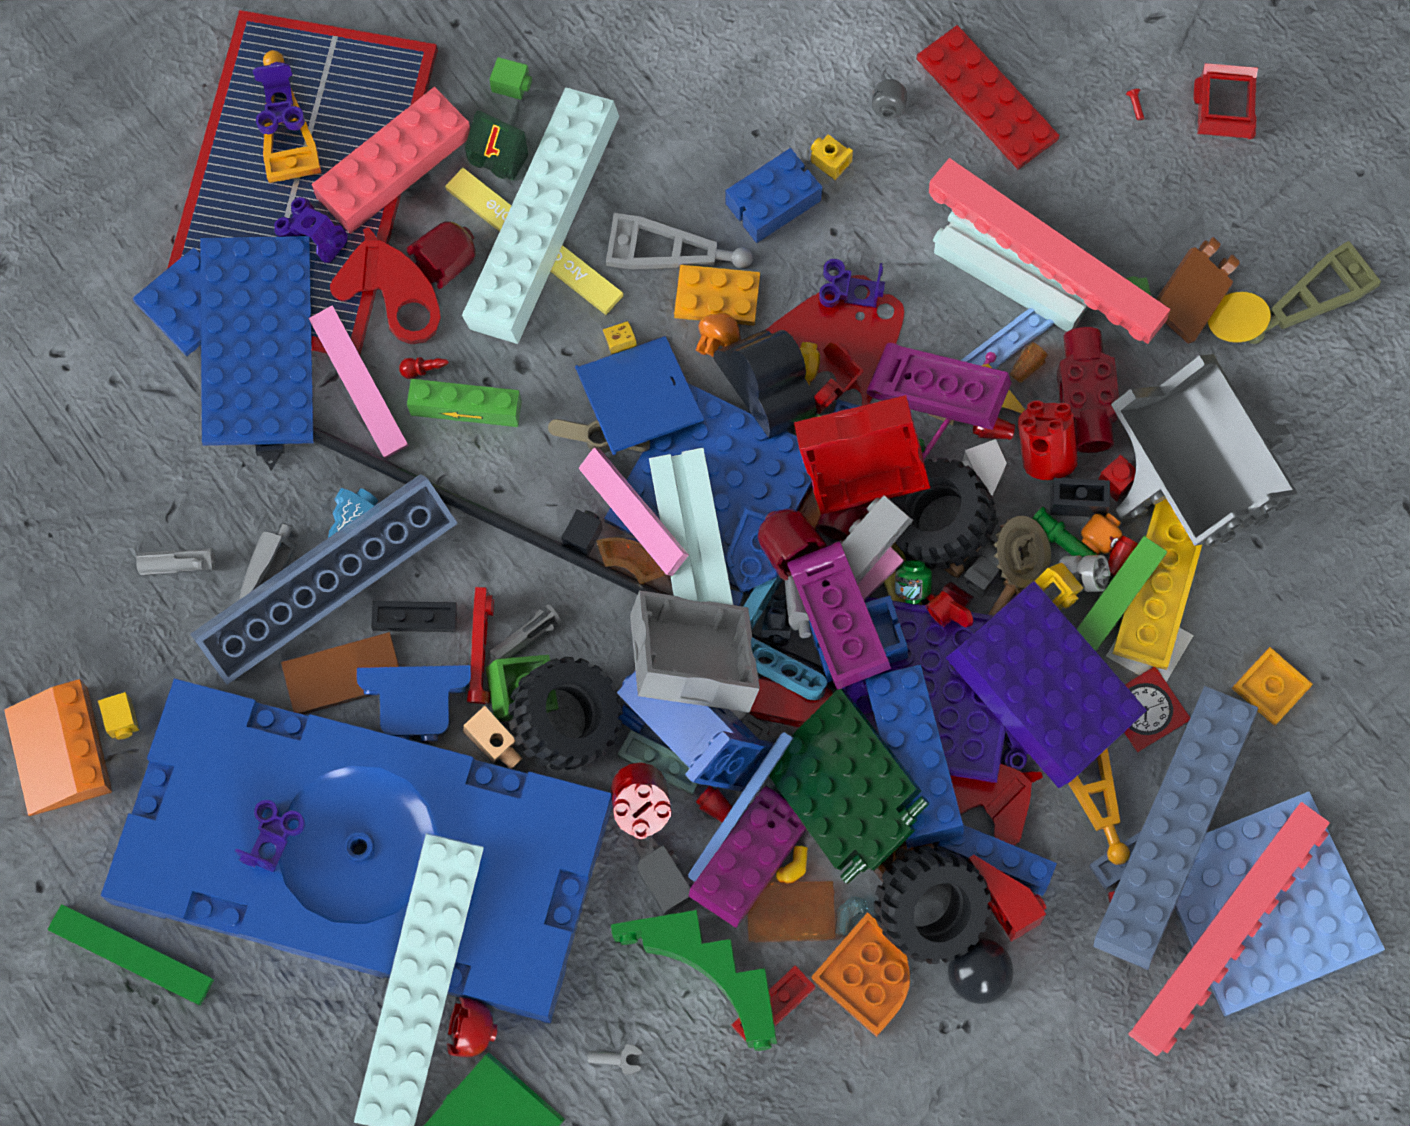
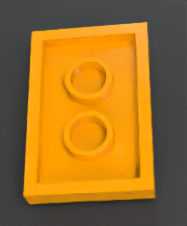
(717, 290)

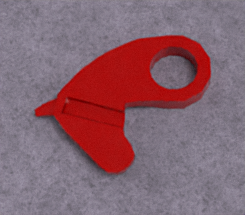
(383, 267)

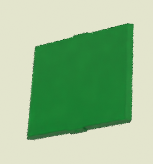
(494, 1098)

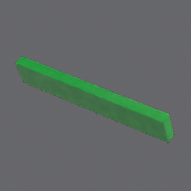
(130, 954)

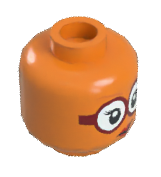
(1101, 533)

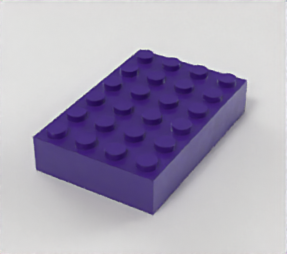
(1046, 684)

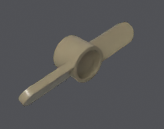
(583, 432)

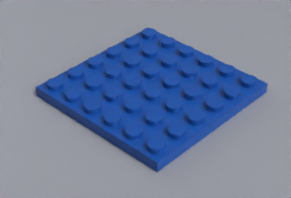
(741, 463)

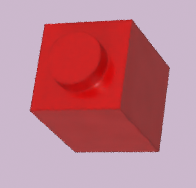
(1121, 477)

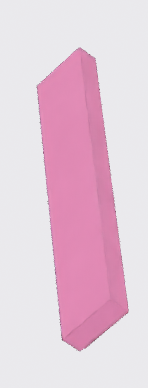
(358, 382)
(633, 512)

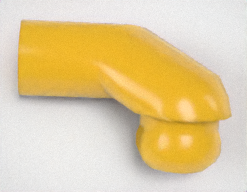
(796, 868)

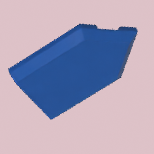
(745, 556)

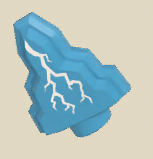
(350, 507)

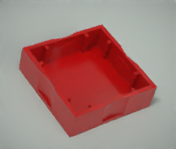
(862, 454)

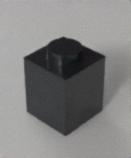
(582, 531)

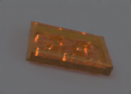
(793, 913)

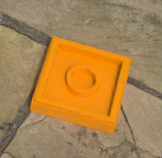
(1272, 686)

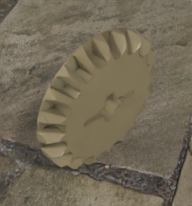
(1030, 536)

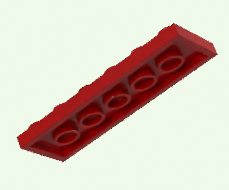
(988, 97)

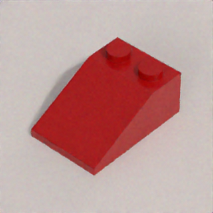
(1011, 901)

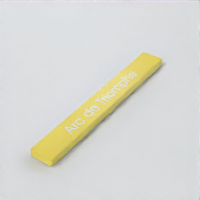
(566, 266)

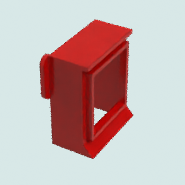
(1220, 124)

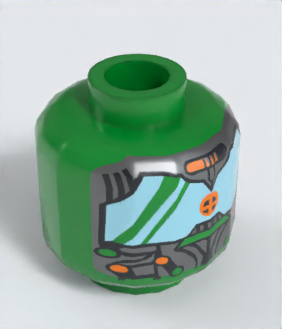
(913, 581)

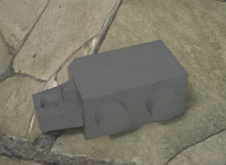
(661, 875)

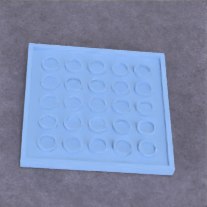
(1308, 933)

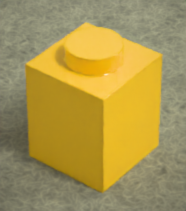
(119, 716)

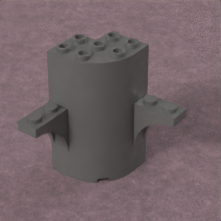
(1203, 454)

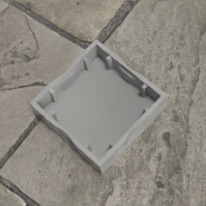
(693, 652)

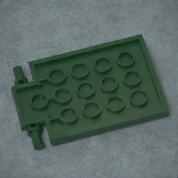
(848, 787)

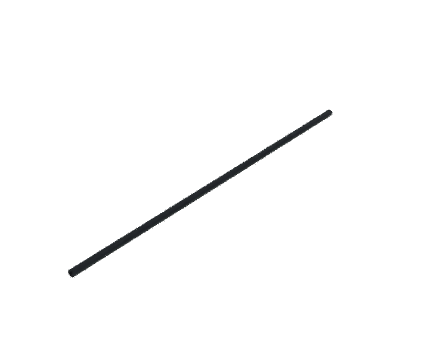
(512, 527)

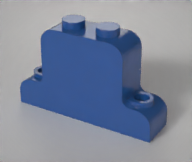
(415, 698)

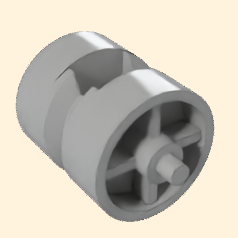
(1090, 571)

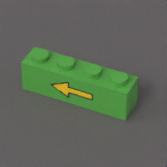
(464, 402)

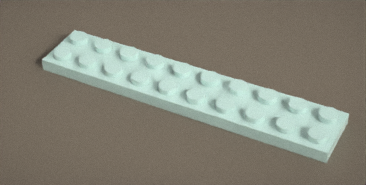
(418, 982)

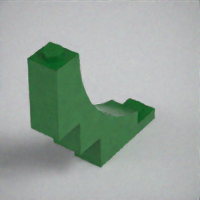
(681, 939)

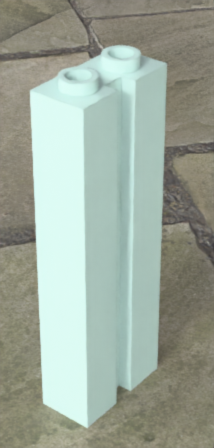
(1007, 273)
(690, 516)

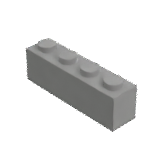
(874, 535)

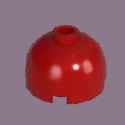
(471, 1028)

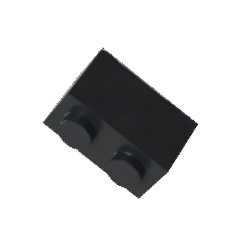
(1079, 497)

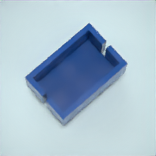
(773, 195)
(886, 623)

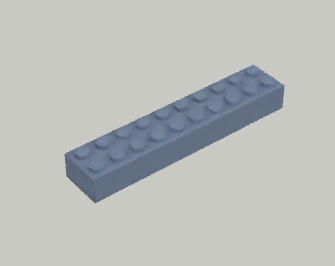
(323, 578)
(1175, 828)

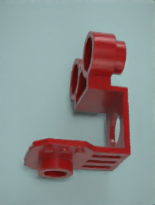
(831, 390)

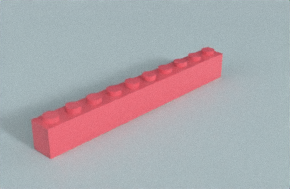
(1048, 251)
(1228, 930)

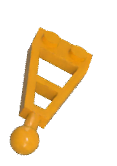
(291, 162)
(1117, 852)

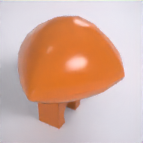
(715, 331)

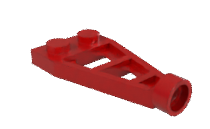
(483, 608)

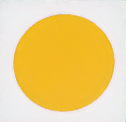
(1240, 317)

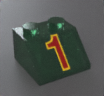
(496, 146)

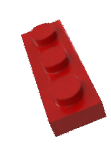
(784, 996)

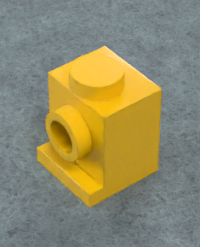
(833, 163)

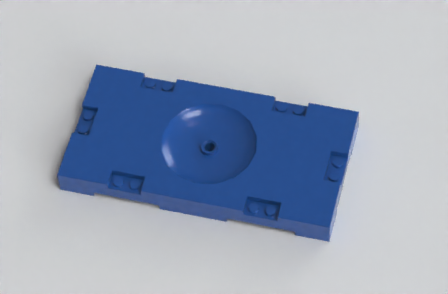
(354, 787)

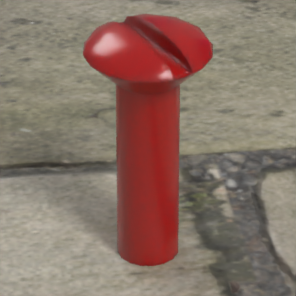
(1133, 94)

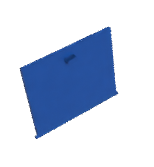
(636, 394)

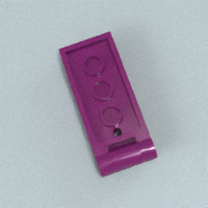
(940, 385)
(838, 615)
(748, 857)

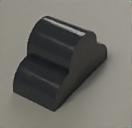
(769, 379)

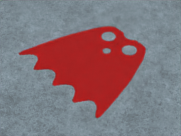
(863, 338)

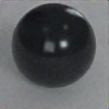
(982, 972)

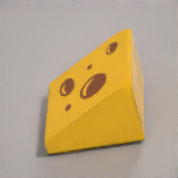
(620, 337)

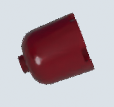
(443, 252)
(787, 536)

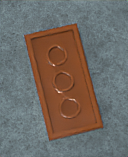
(331, 674)

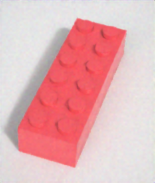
(392, 160)

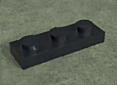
(414, 616)

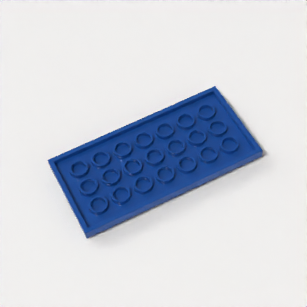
(256, 341)

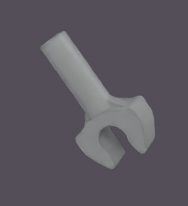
(617, 1059)

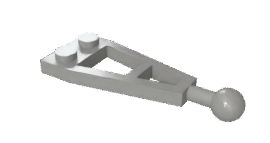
(624, 240)

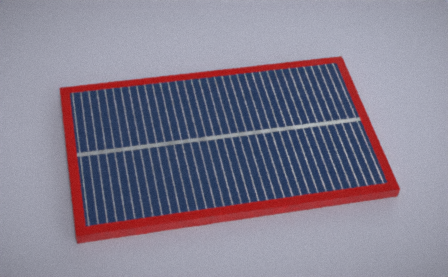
(348, 92)

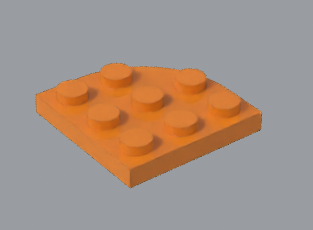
(866, 976)

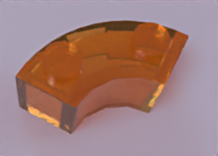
(630, 554)

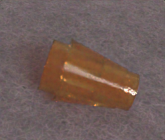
(1028, 362)

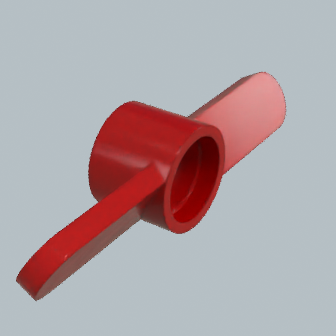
(945, 609)

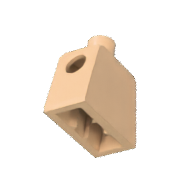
(483, 729)

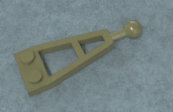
(1349, 267)

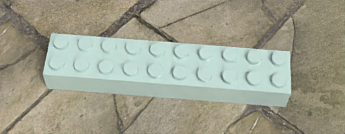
(541, 215)

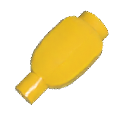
(812, 360)

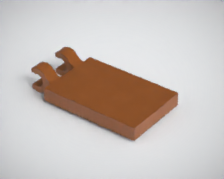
(1196, 289)

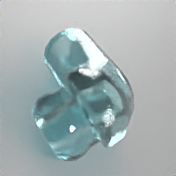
(846, 911)

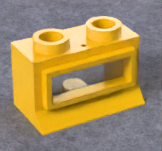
(1059, 585)

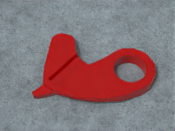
(1003, 801)

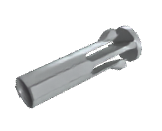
(175, 561)
(520, 639)

